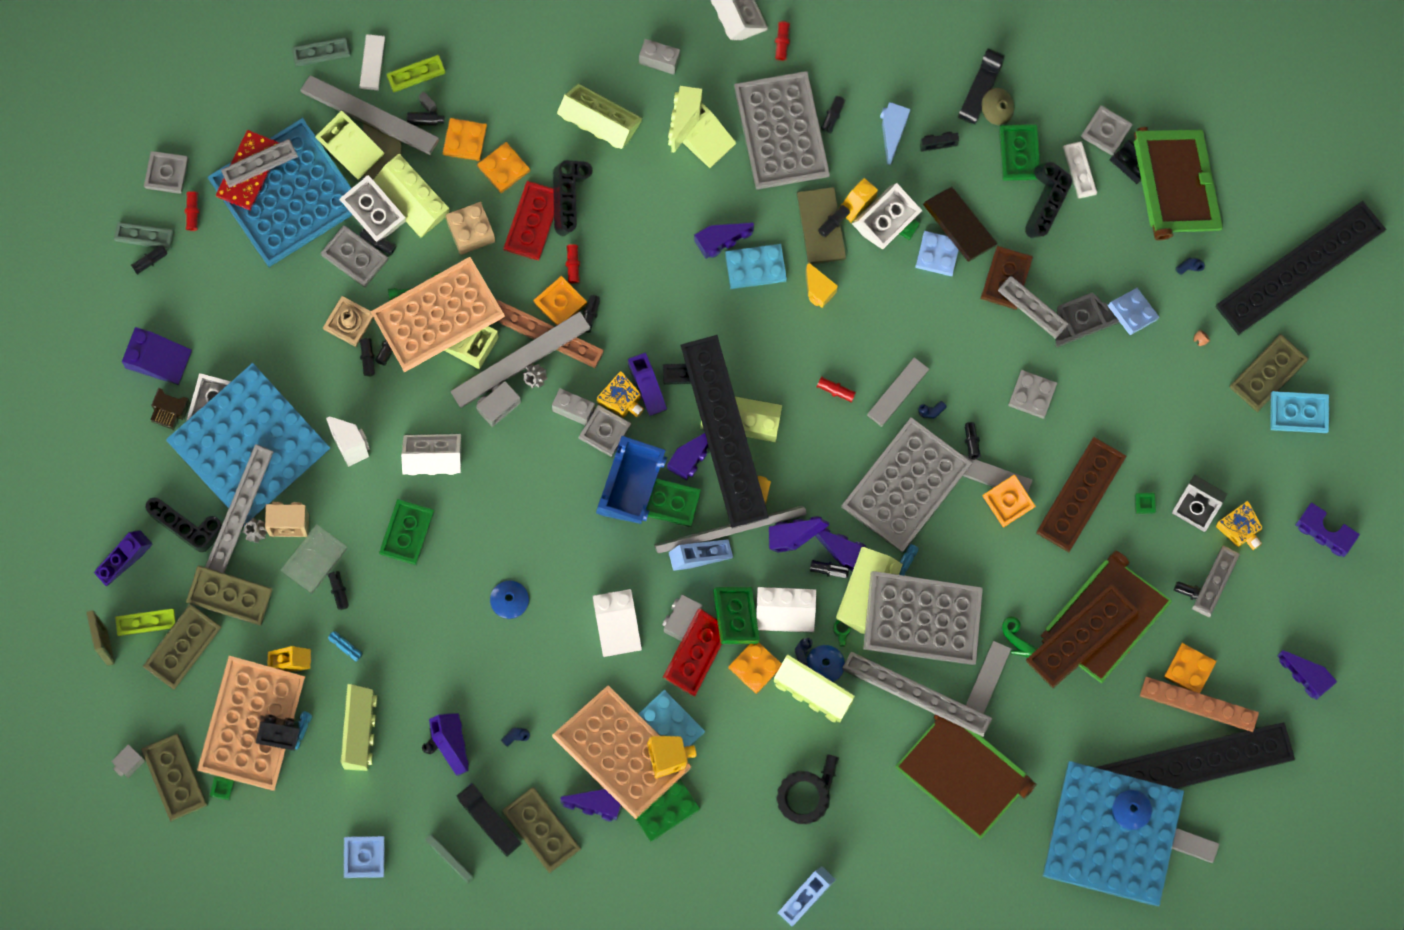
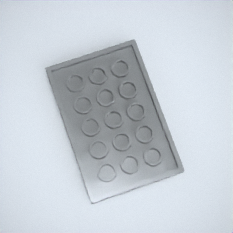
(781, 130)
(906, 485)
(923, 618)

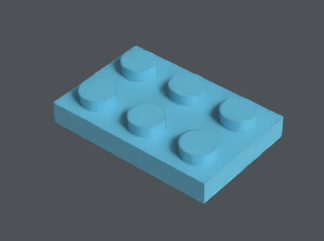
(755, 266)
(1299, 412)
(671, 719)

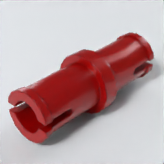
(782, 41)
(192, 211)
(573, 264)
(836, 389)

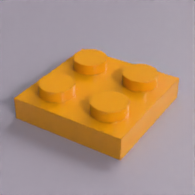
(464, 139)
(503, 167)
(560, 301)
(1008, 501)
(755, 666)
(1190, 669)

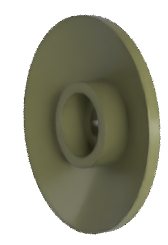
(992, 109)

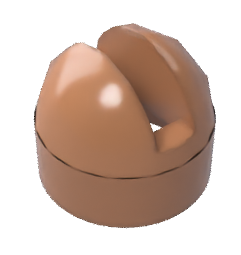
(1202, 337)

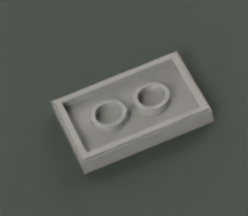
(354, 256)

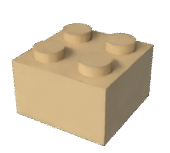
(470, 228)
(287, 520)

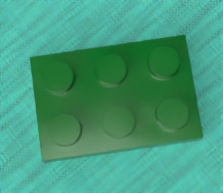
(1019, 152)
(673, 502)
(406, 532)
(736, 615)
(667, 811)

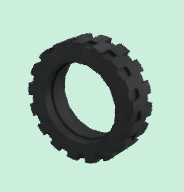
(786, 785)

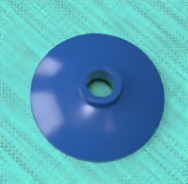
(512, 608)
(826, 652)
(1125, 816)

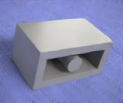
(659, 56)
(498, 403)
(573, 406)
(681, 617)

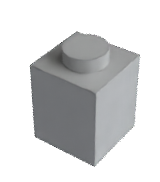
(127, 762)

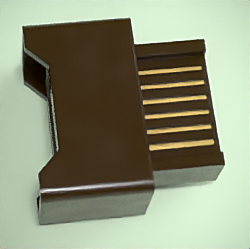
(168, 409)

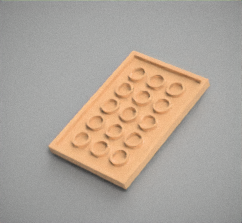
(437, 314)
(231, 738)
(613, 748)

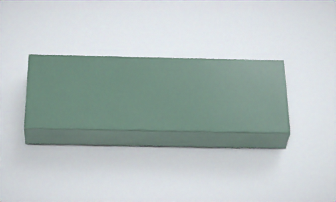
(320, 52)
(143, 235)
(449, 858)

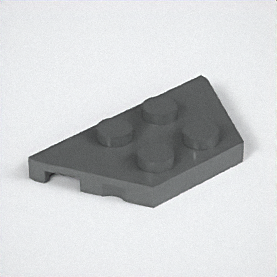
(1085, 317)

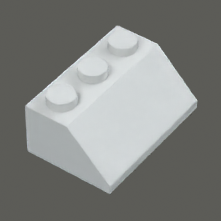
(740, 18)
(373, 209)
(887, 216)
(349, 440)
(431, 454)
(786, 609)

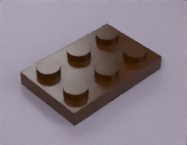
(1005, 264)

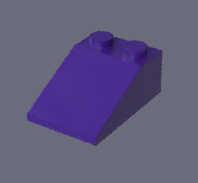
(156, 356)

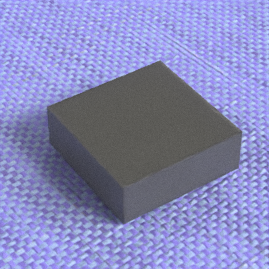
(427, 102)

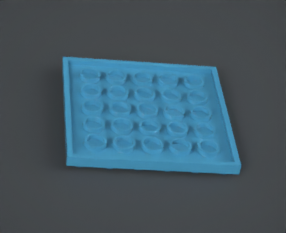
(295, 200)
(225, 430)
(1098, 852)

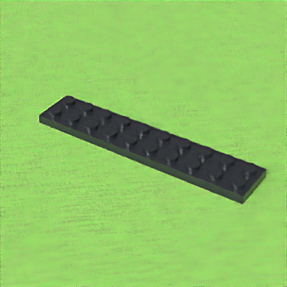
(1300, 268)
(724, 431)
(1210, 758)

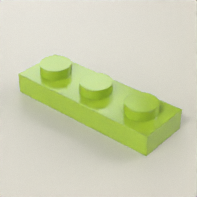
(415, 73)
(145, 622)

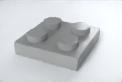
(1106, 130)
(166, 172)
(1032, 394)
(604, 430)

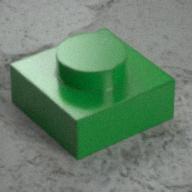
(910, 229)
(1145, 503)
(222, 788)

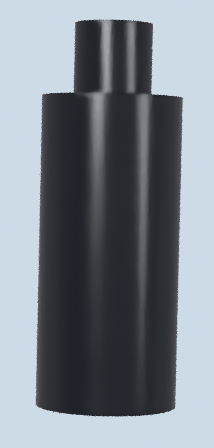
(424, 118)

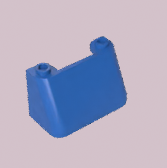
(631, 481)

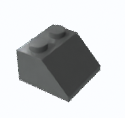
(1199, 503)

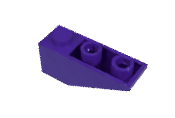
(717, 237)
(647, 384)
(687, 457)
(791, 536)
(841, 549)
(123, 556)
(1311, 675)
(448, 736)
(592, 802)

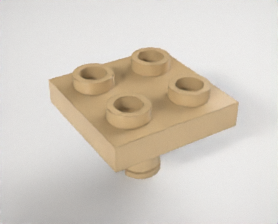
(348, 321)

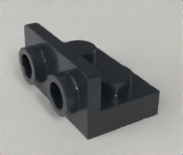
(1127, 161)
(278, 732)

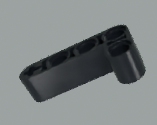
(983, 82)
(569, 199)
(1038, 223)
(181, 522)
(488, 820)

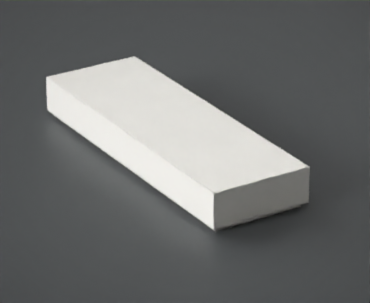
(372, 62)
(1080, 170)

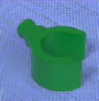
(841, 636)

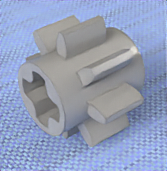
(535, 376)
(255, 530)

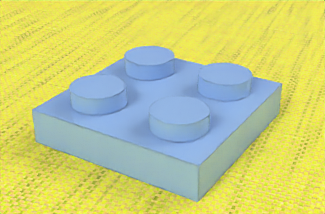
(937, 254)
(1133, 311)
(363, 857)

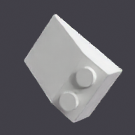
(205, 390)
(617, 623)

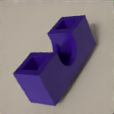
(1312, 523)

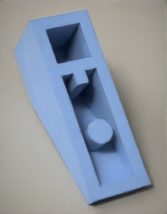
(893, 125)
(700, 554)
(807, 895)

